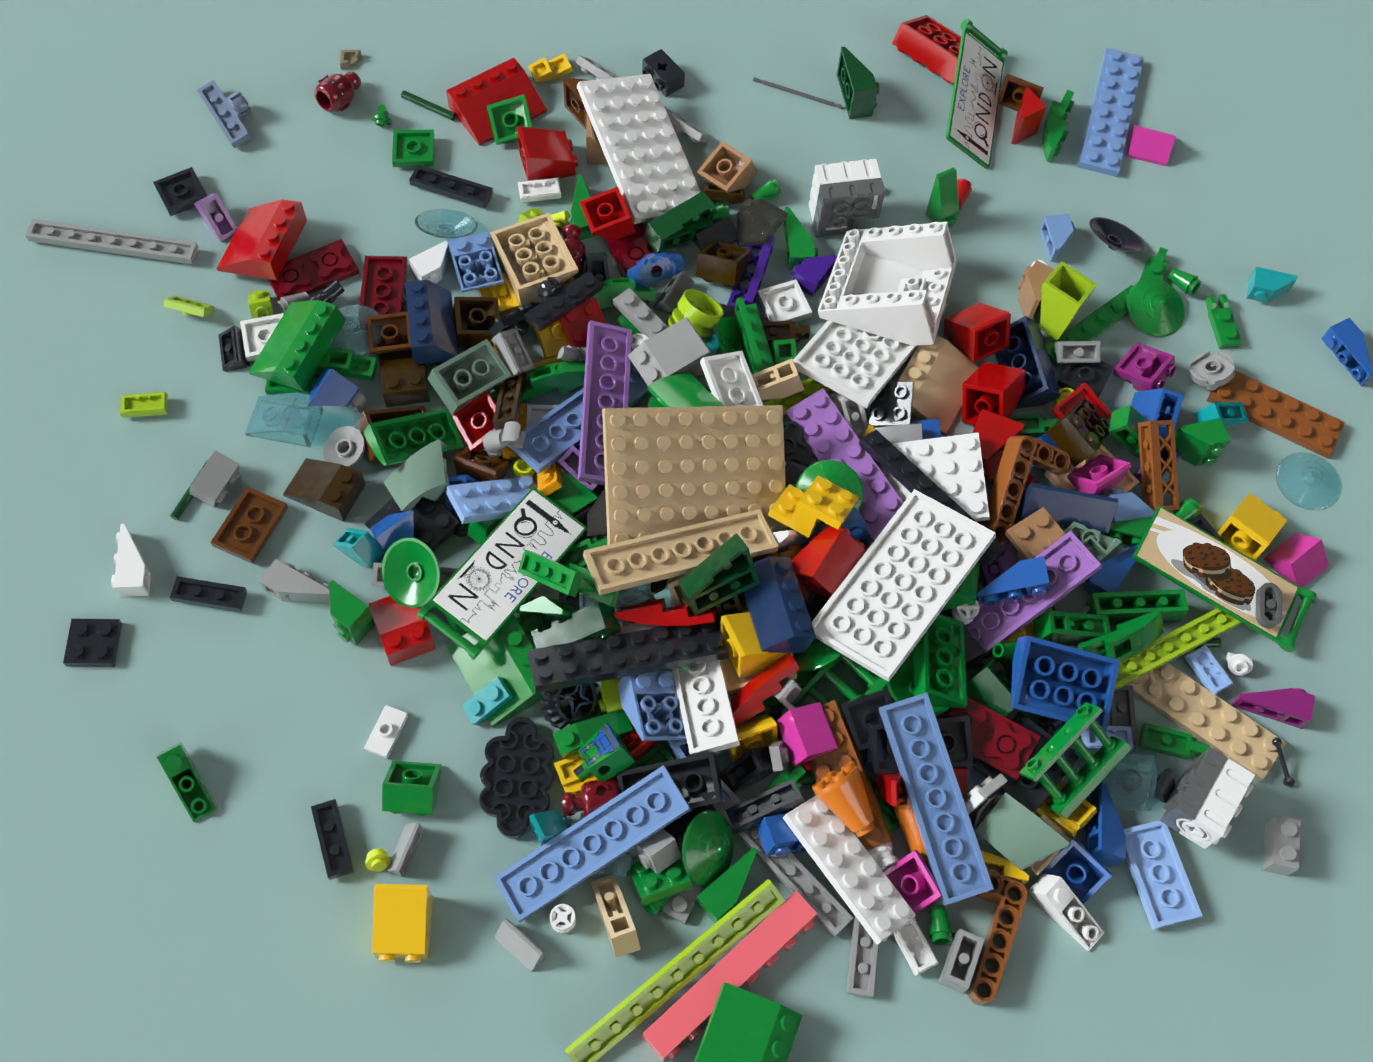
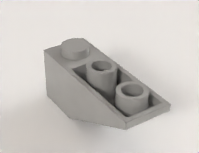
(292, 586)

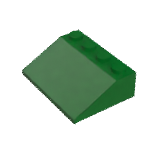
(299, 343)
(505, 658)
(748, 1029)

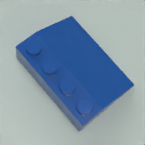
(1059, 679)

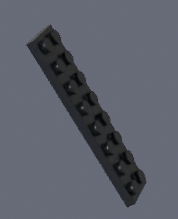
(625, 655)

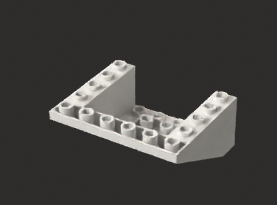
(892, 281)

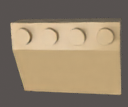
(531, 254)
(938, 381)

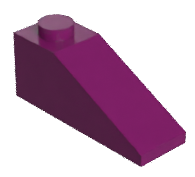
(1282, 705)

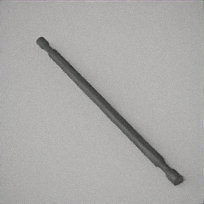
(797, 92)

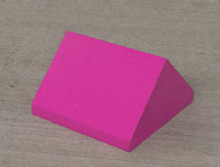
(1150, 145)
(1099, 475)
(1299, 559)
(806, 733)
(914, 882)

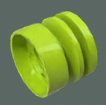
(700, 309)

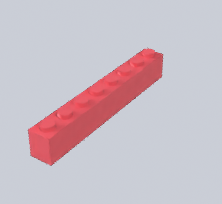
(737, 968)

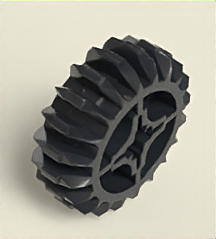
(565, 712)

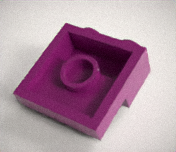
(1146, 367)

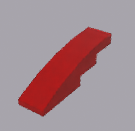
(657, 613)
(765, 684)

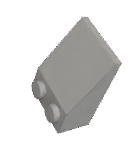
(669, 352)

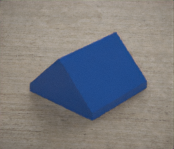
(1079, 870)

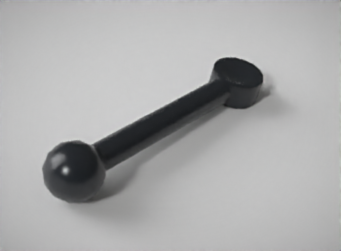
(1288, 781)

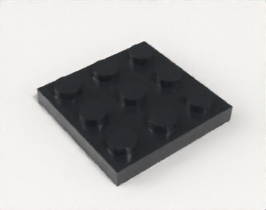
(431, 520)
(1026, 791)

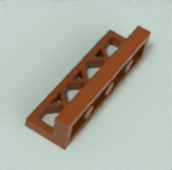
(1153, 465)

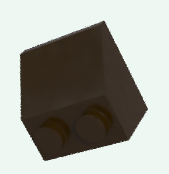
(723, 263)
(474, 318)

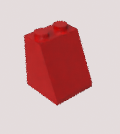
(546, 153)
(978, 330)
(992, 389)
(994, 433)
(827, 560)

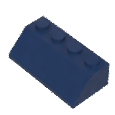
(430, 322)
(1029, 352)
(1068, 506)
(779, 608)

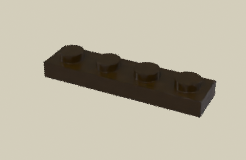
(509, 401)

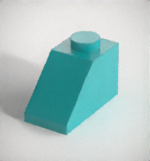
(1268, 284)
(1231, 413)
(359, 547)
(548, 825)

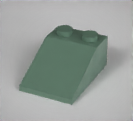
(468, 376)

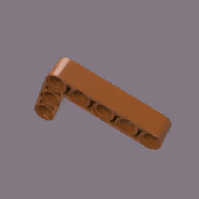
(1012, 475)
(997, 929)

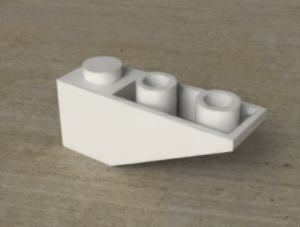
(131, 571)
(1066, 909)

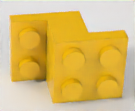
(819, 503)

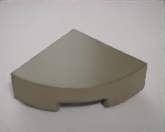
(349, 58)

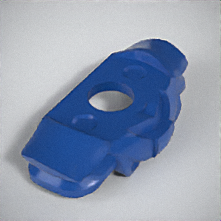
(670, 264)

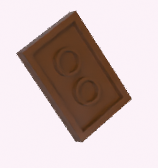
(249, 525)

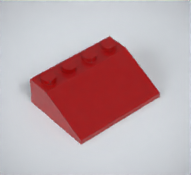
(930, 44)
(495, 85)
(264, 240)

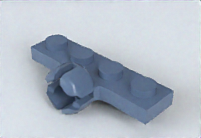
(227, 112)

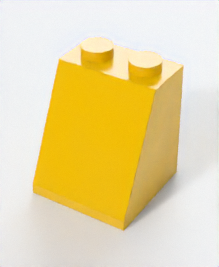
(1251, 527)
(744, 645)
(401, 922)

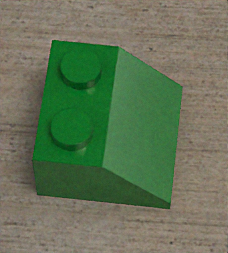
(1202, 441)
(349, 614)
(411, 788)

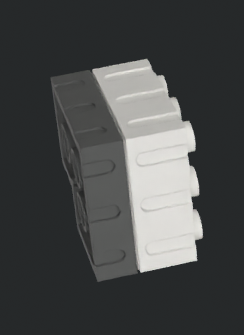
(844, 195)
(1207, 798)

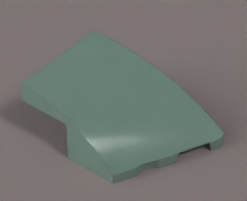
(419, 477)
(1093, 540)
(1019, 833)

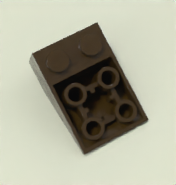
(1079, 431)

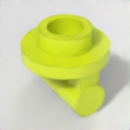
(560, 219)

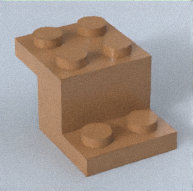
(1034, 534)

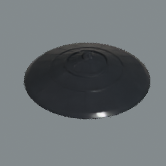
(1116, 235)

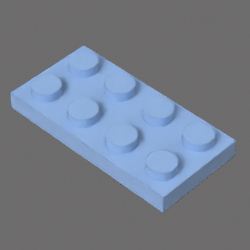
(488, 498)
(1159, 875)

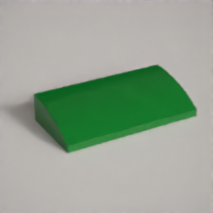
(682, 391)
(401, 437)
(941, 663)

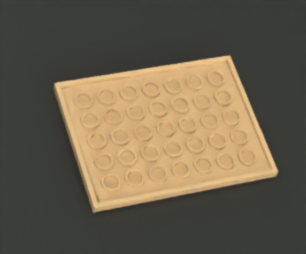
(690, 466)

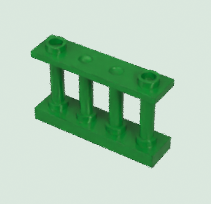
(564, 578)
(874, 683)
(1090, 775)

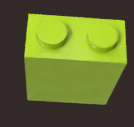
(1063, 298)

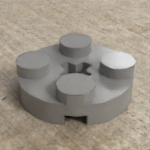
(1212, 379)

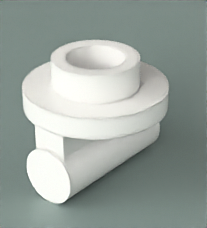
(1239, 663)

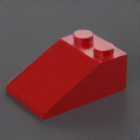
(401, 630)

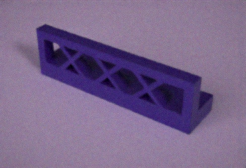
(755, 277)

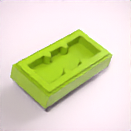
(188, 307)
(144, 404)

